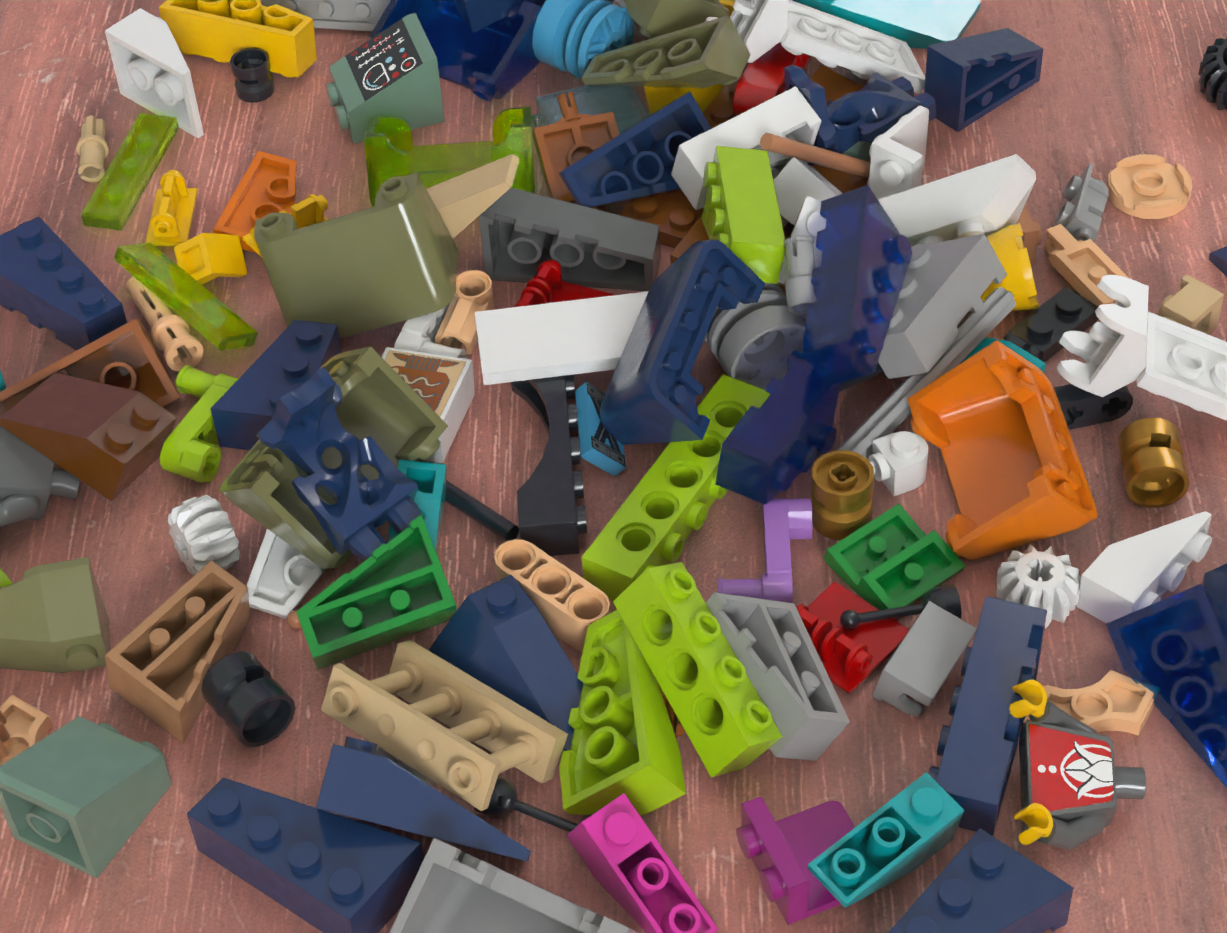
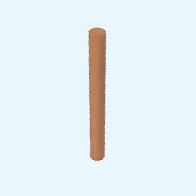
(815, 155)

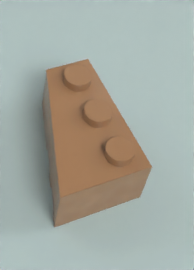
(173, 649)

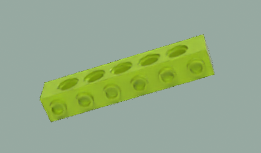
(670, 497)

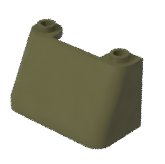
(365, 264)
(372, 405)

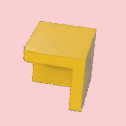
(211, 257)

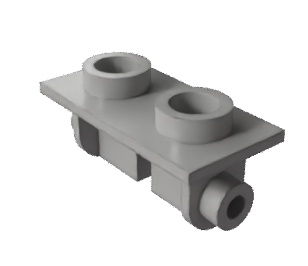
(1083, 206)

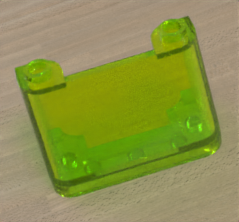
(393, 153)

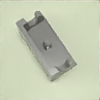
(924, 659)

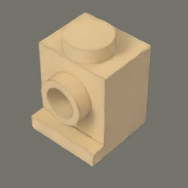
(1193, 306)

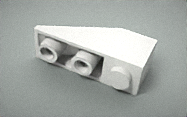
(1143, 568)

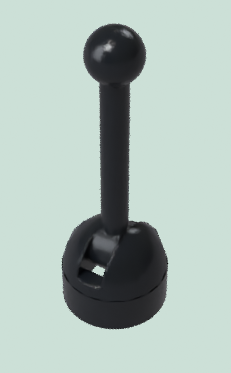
(943, 596)
(505, 800)

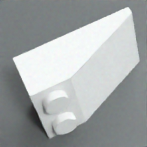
(153, 69)

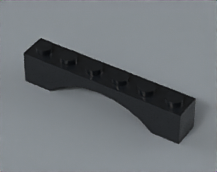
(548, 497)

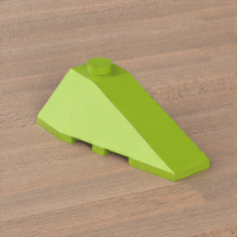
(620, 729)

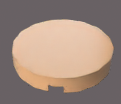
(1149, 187)

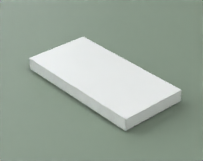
(555, 337)

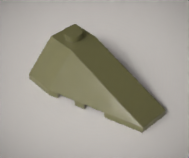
(683, 59)
(54, 620)

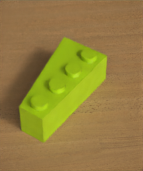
(744, 209)

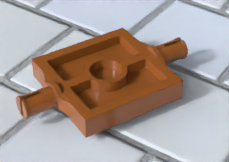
(569, 141)

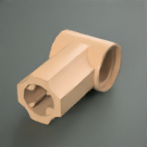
(472, 295)

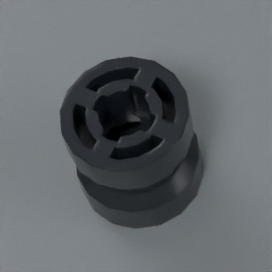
(252, 76)

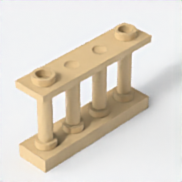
(457, 700)

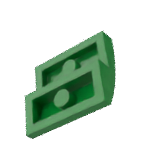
(893, 560)

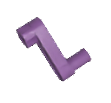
(782, 521)

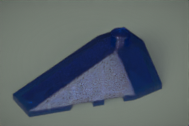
(1182, 658)

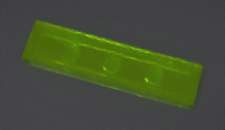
(130, 172)
(185, 296)

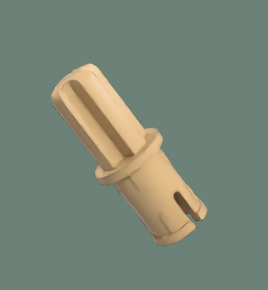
(92, 149)

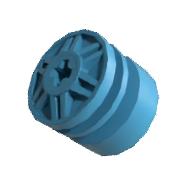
(576, 30)

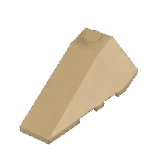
(471, 193)

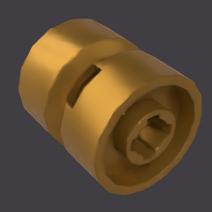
(1153, 462)
(841, 493)

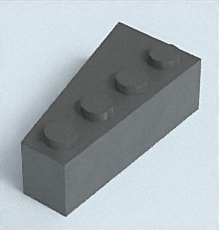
(588, 243)

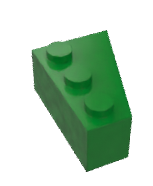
(380, 600)

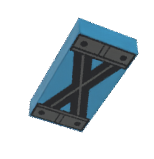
(595, 442)

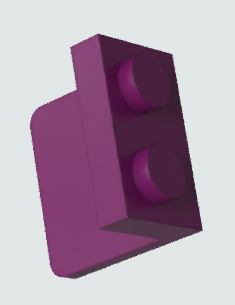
(786, 848)

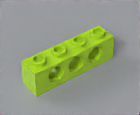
(697, 669)

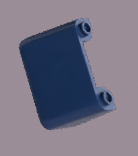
(652, 385)

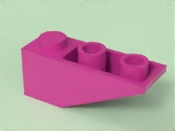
(638, 871)

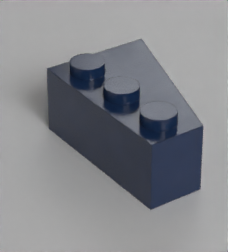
(279, 370)
(989, 892)

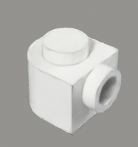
(900, 461)

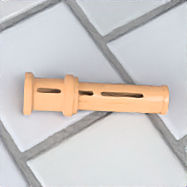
(160, 337)

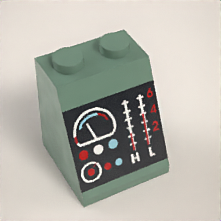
(387, 77)

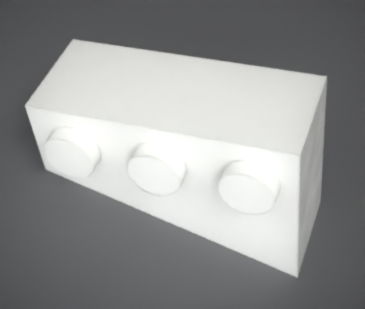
(784, 115)

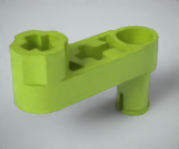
(193, 444)

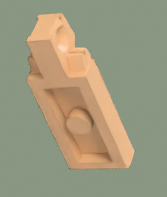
(1080, 263)

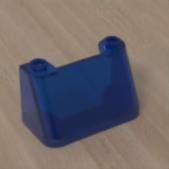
(482, 61)

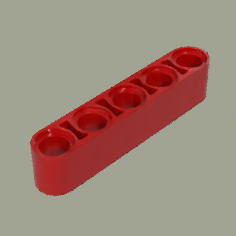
(765, 78)

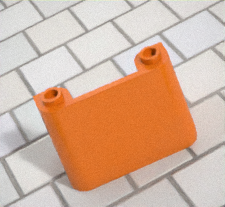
(1003, 453)

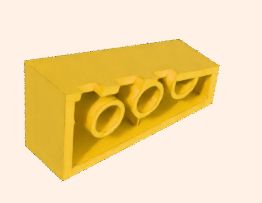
(227, 26)

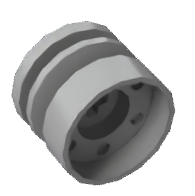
(756, 338)

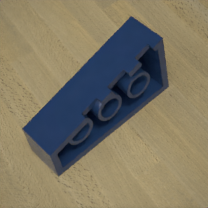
(983, 733)

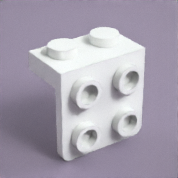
(899, 155)

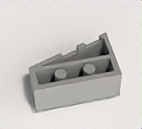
(935, 296)
(784, 671)

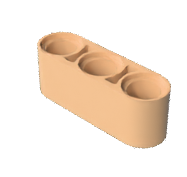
(559, 594)

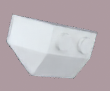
(963, 203)

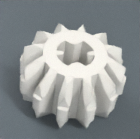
(203, 534)
(1040, 582)

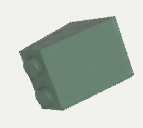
(82, 792)

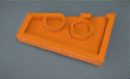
(264, 189)

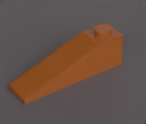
(118, 359)

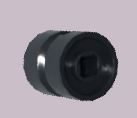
(248, 699)

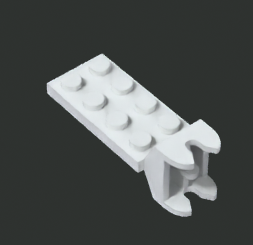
(825, 37)
(1146, 348)

